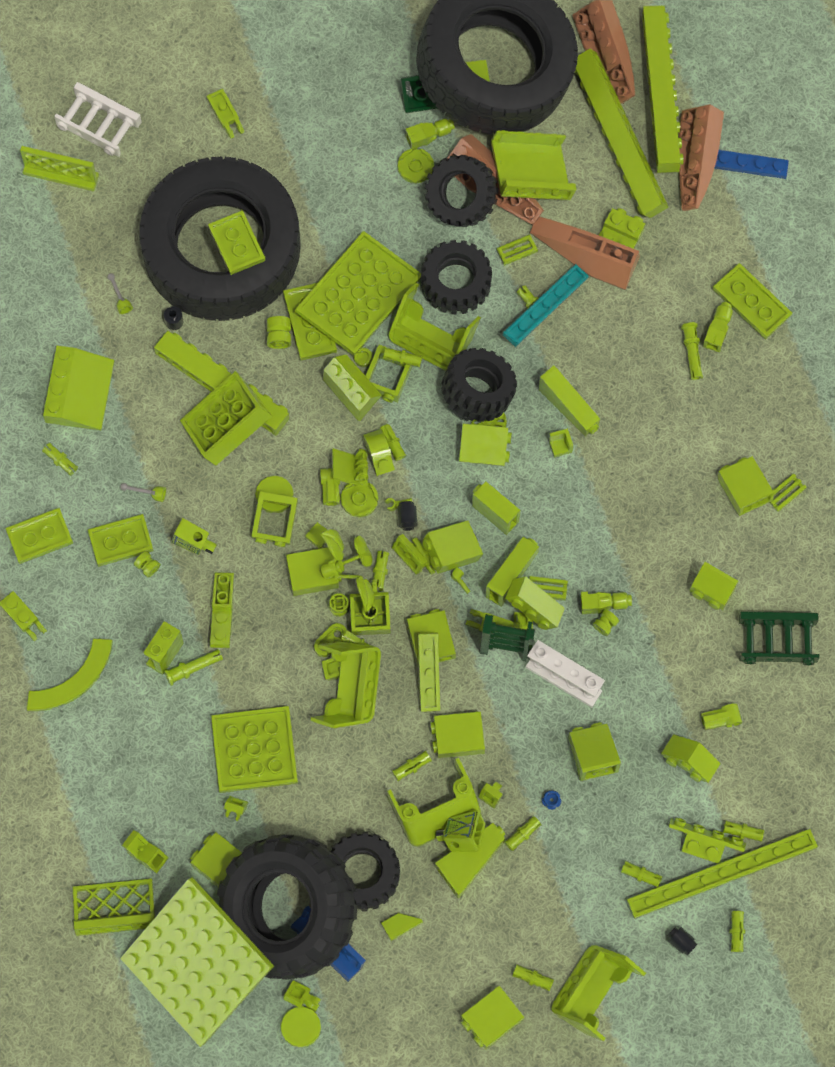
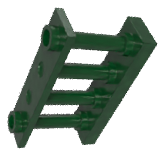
(787, 620)
(506, 637)

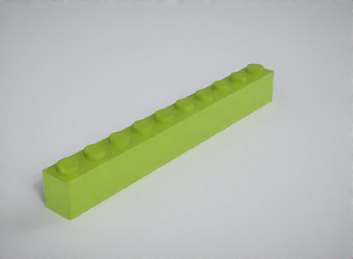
(661, 89)
(620, 134)

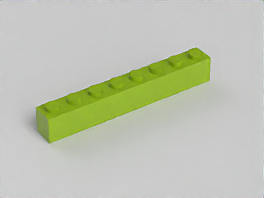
(211, 375)

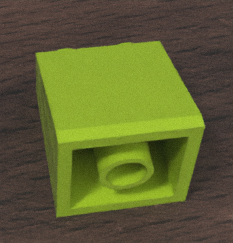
(594, 751)

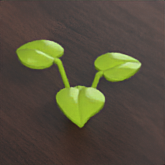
(335, 567)

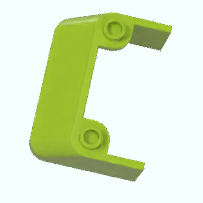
(424, 338)
(356, 685)
(423, 827)
(589, 986)

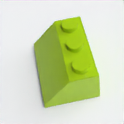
(350, 386)

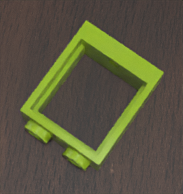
(388, 394)
(275, 499)

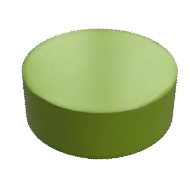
(363, 357)

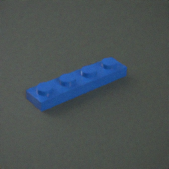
(752, 164)

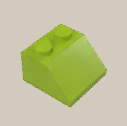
(713, 586)

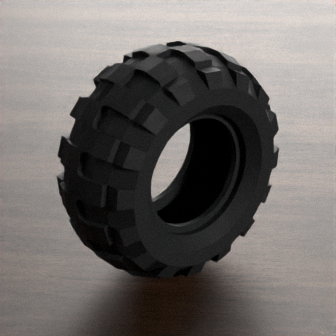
(329, 894)

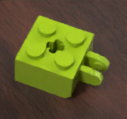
(379, 622)

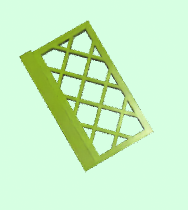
(59, 168)
(113, 923)

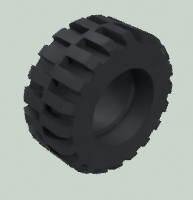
(438, 184)
(456, 299)
(469, 401)
(388, 862)

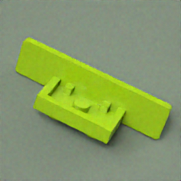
(705, 843)

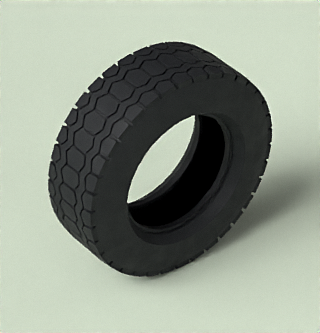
(484, 103)
(210, 185)

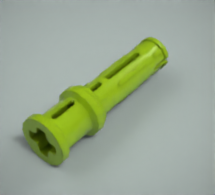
(691, 342)
(184, 670)

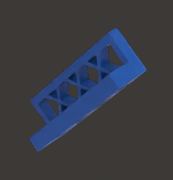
(349, 960)

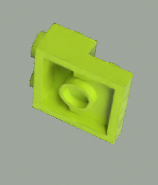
(623, 228)

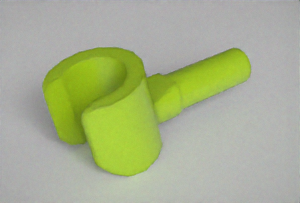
(396, 503)
(456, 575)

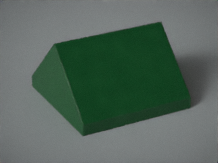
(414, 95)

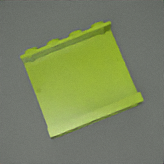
(531, 165)

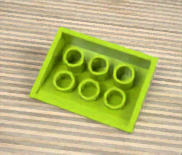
(78, 388)
(225, 418)

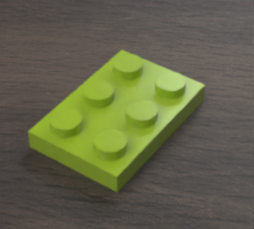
(236, 242)
(39, 535)
(120, 540)

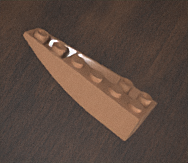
(603, 33)
(700, 146)
(524, 208)
(592, 253)

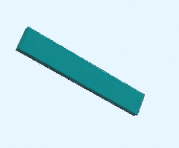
(545, 305)

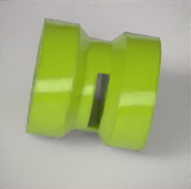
(147, 564)
(339, 605)
(605, 622)

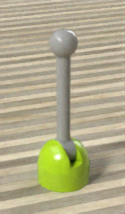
(123, 305)
(158, 493)

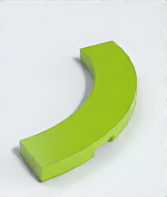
(77, 684)

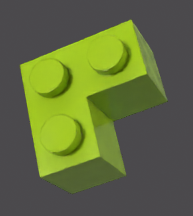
(691, 757)

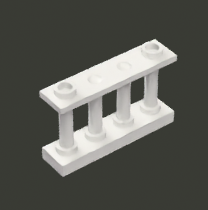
(98, 102)
(565, 673)

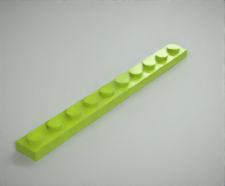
(722, 873)

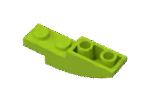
(222, 610)

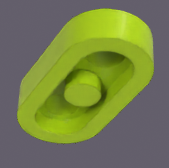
(328, 637)

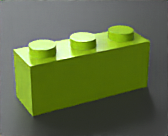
(535, 603)

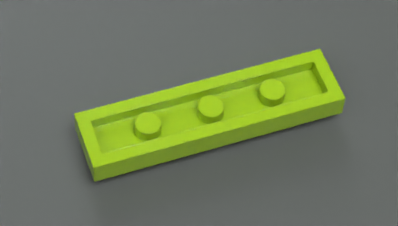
(429, 672)

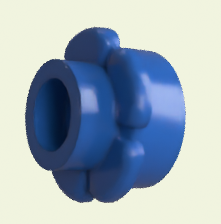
(555, 796)

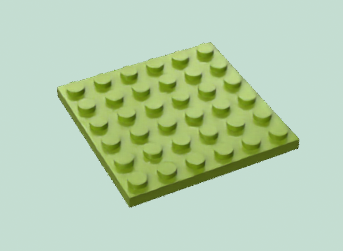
(196, 962)

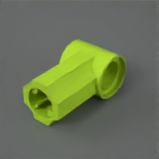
(331, 491)
(726, 716)

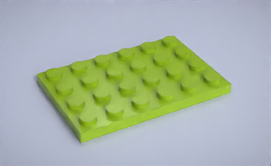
(358, 293)

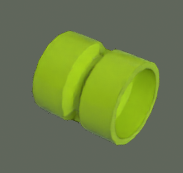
(279, 332)

